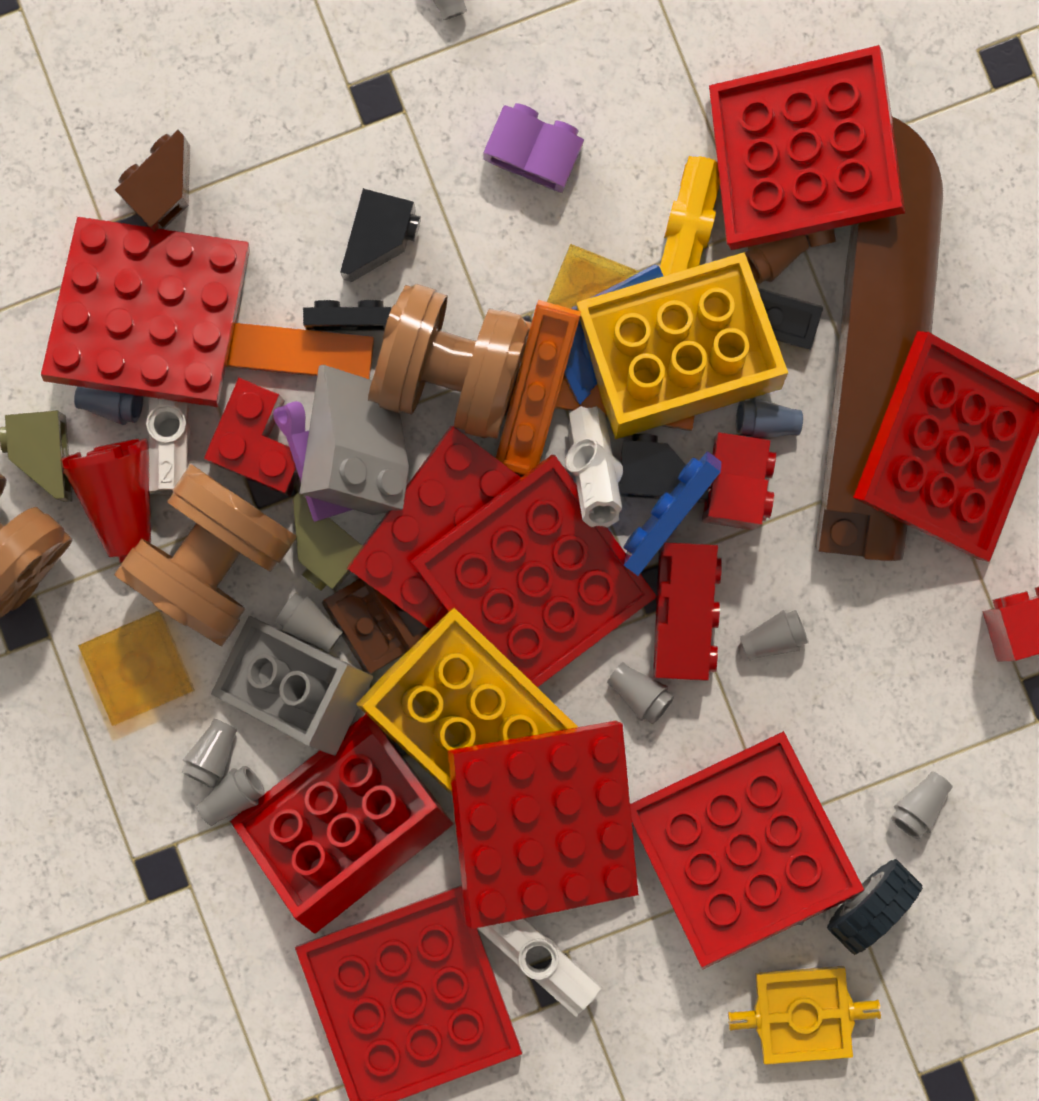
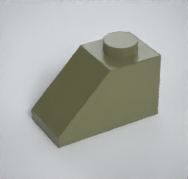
(36, 445)
(322, 547)

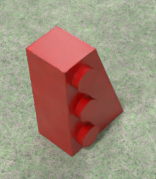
(686, 611)

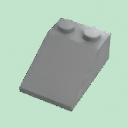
(353, 447)
(292, 686)

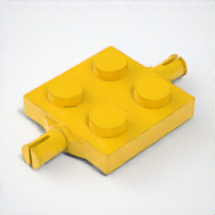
(804, 1015)

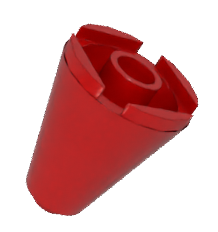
(114, 493)

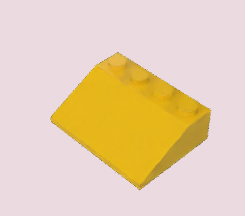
(681, 345)
(456, 695)

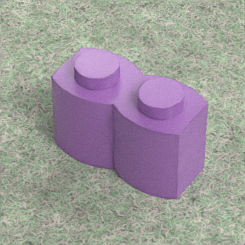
(533, 147)

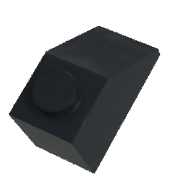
(378, 233)
(649, 468)

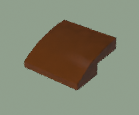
(372, 625)

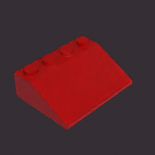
(341, 825)

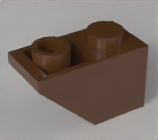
(160, 184)

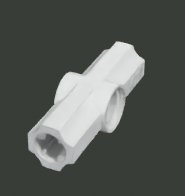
(167, 454)
(594, 467)
(560, 978)

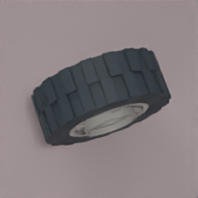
(875, 910)

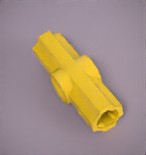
(691, 216)

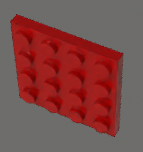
(806, 148)
(146, 312)
(951, 447)
(441, 495)
(535, 574)
(543, 823)
(744, 850)
(408, 999)

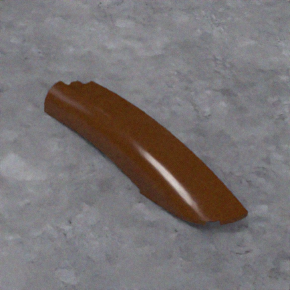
(884, 305)

